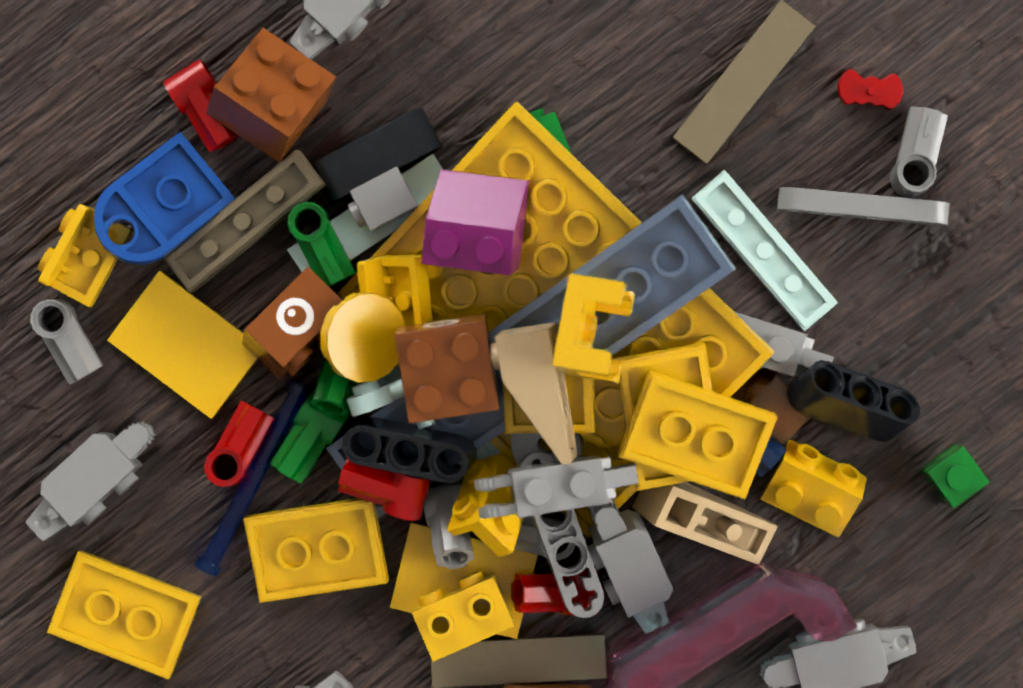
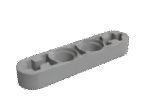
(863, 206)
(552, 538)

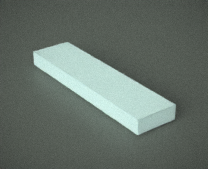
(357, 240)
(764, 250)

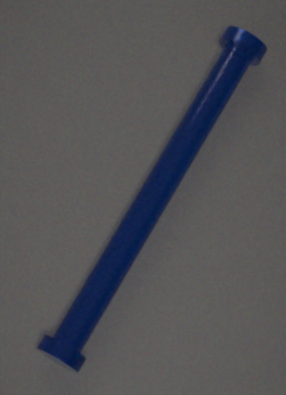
(210, 561)

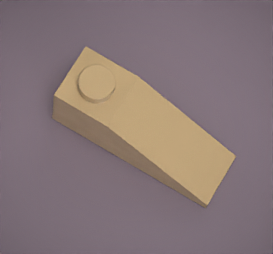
(538, 387)
(706, 520)

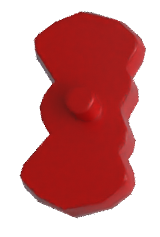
(855, 89)

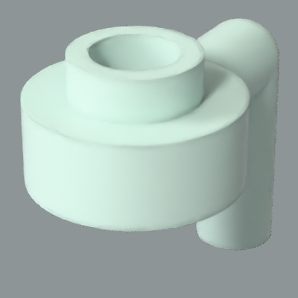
(371, 396)

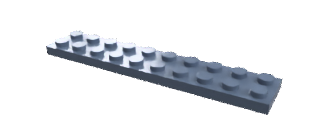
(660, 261)

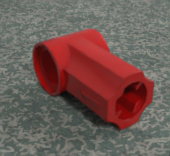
(191, 93)
(241, 441)
(397, 493)
(540, 593)

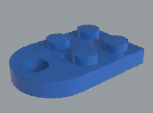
(163, 202)

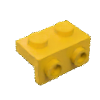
(79, 261)
(401, 281)
(815, 488)
(496, 532)

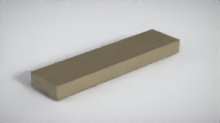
(743, 82)
(244, 221)
(523, 661)

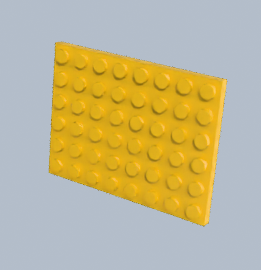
(566, 226)

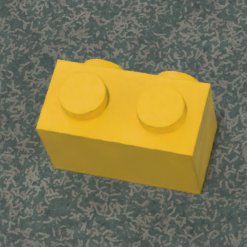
(463, 615)

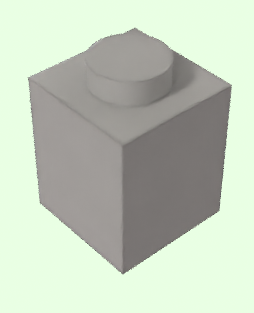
(382, 200)

